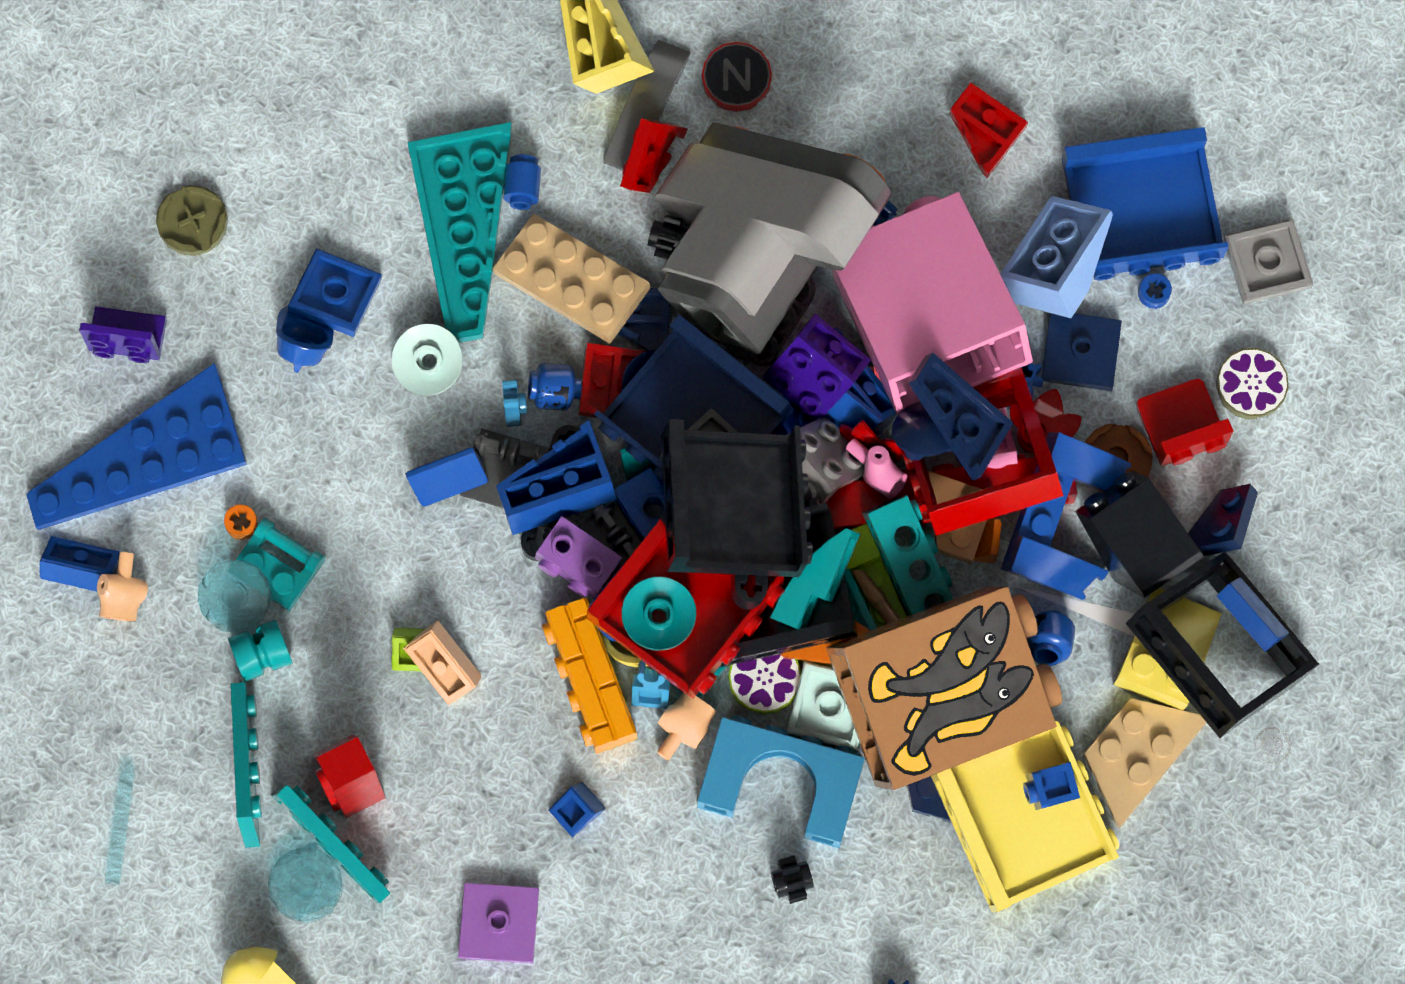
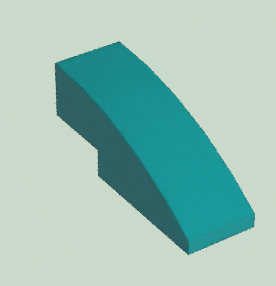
(817, 580)

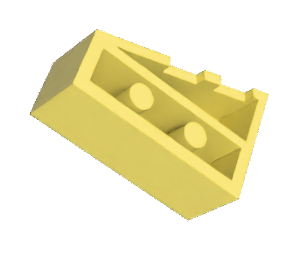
(601, 45)

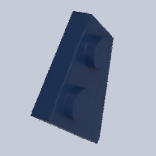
(649, 322)

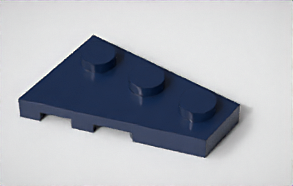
(961, 414)

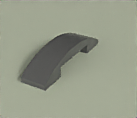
(647, 99)

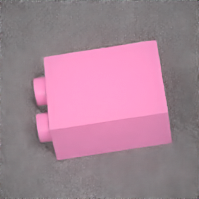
(928, 289)

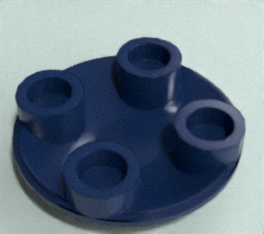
(917, 433)

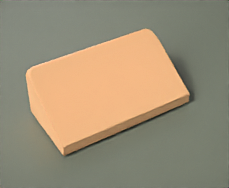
(443, 662)

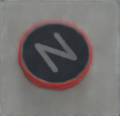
(736, 76)

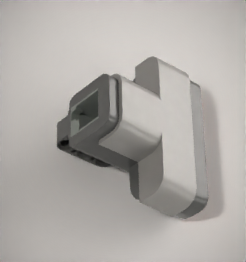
(758, 230)

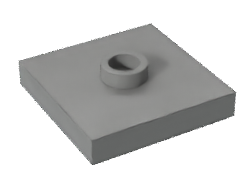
(1268, 261)

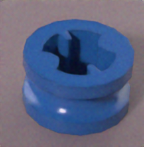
(1156, 279)

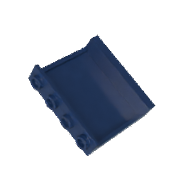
(684, 383)

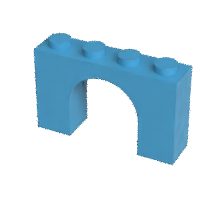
(743, 746)

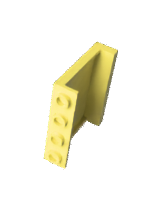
(1003, 836)

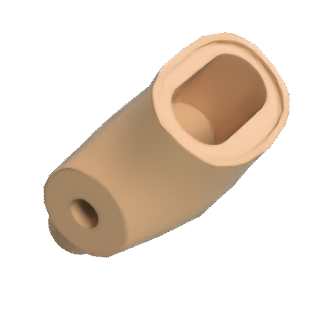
(120, 592)
(686, 723)

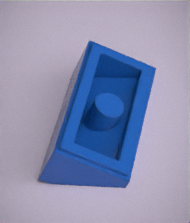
(447, 476)
(76, 563)
(1252, 614)

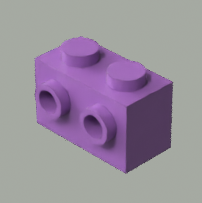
(577, 559)

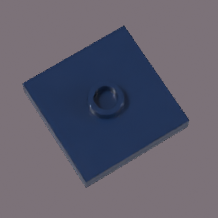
(1081, 351)

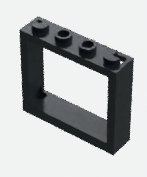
(1187, 668)

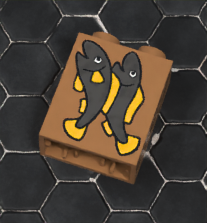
(945, 685)

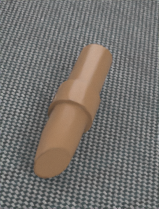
(875, 596)

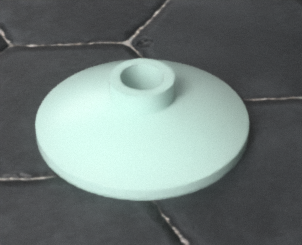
(411, 352)

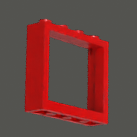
(1003, 498)

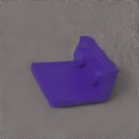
(125, 334)
(816, 368)

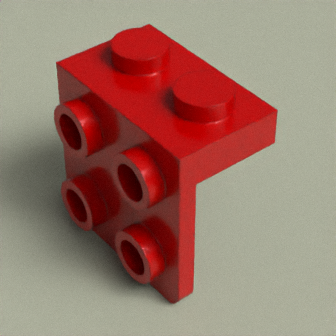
(1183, 423)

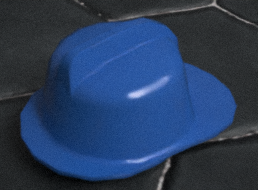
(301, 339)

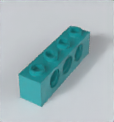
(883, 523)

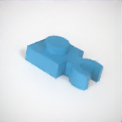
(514, 403)
(650, 688)

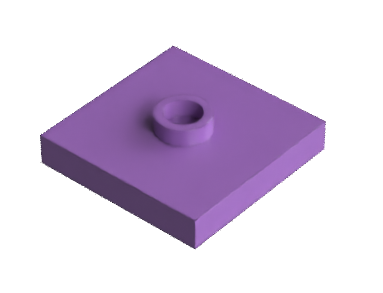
(498, 923)

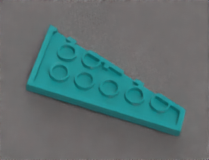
(460, 204)

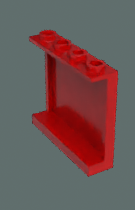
(717, 623)

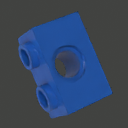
(637, 495)

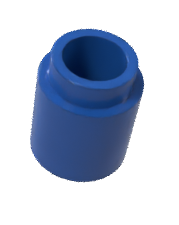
(522, 182)

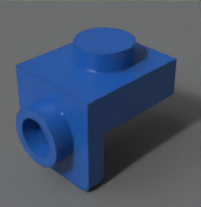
(1051, 786)

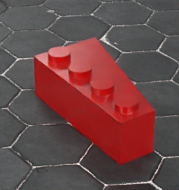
(348, 776)

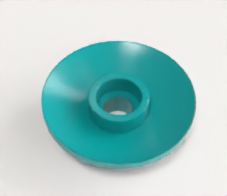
(658, 595)

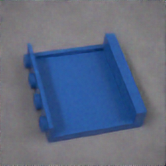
(1157, 200)

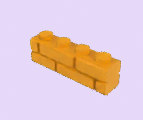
(591, 677)

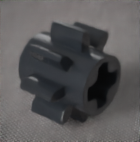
(666, 236)
(792, 879)

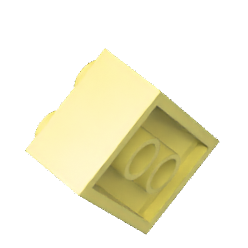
(1142, 673)

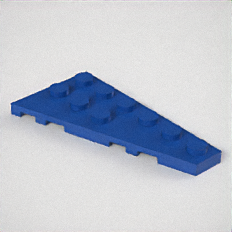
(164, 447)

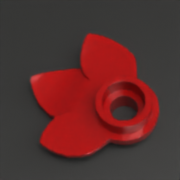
(1051, 417)
(869, 439)

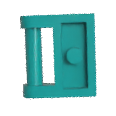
(285, 583)

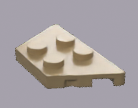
(1138, 752)

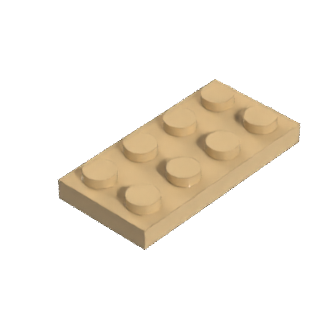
(571, 278)

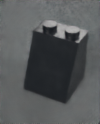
(1137, 534)

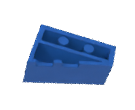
(864, 401)
(558, 483)

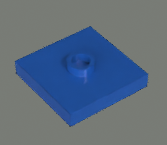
(334, 292)

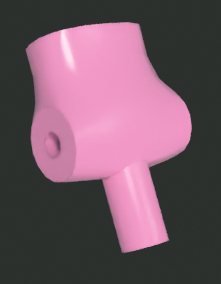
(879, 469)

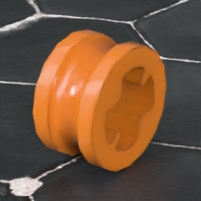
(230, 525)

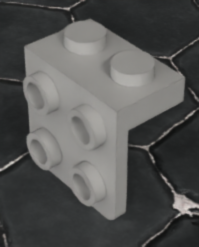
(827, 460)

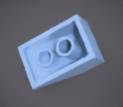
(1058, 257)

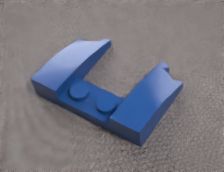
(1029, 547)

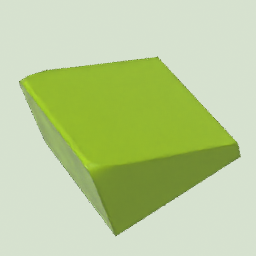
(400, 659)

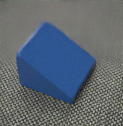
(576, 808)

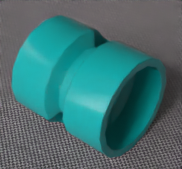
(260, 650)

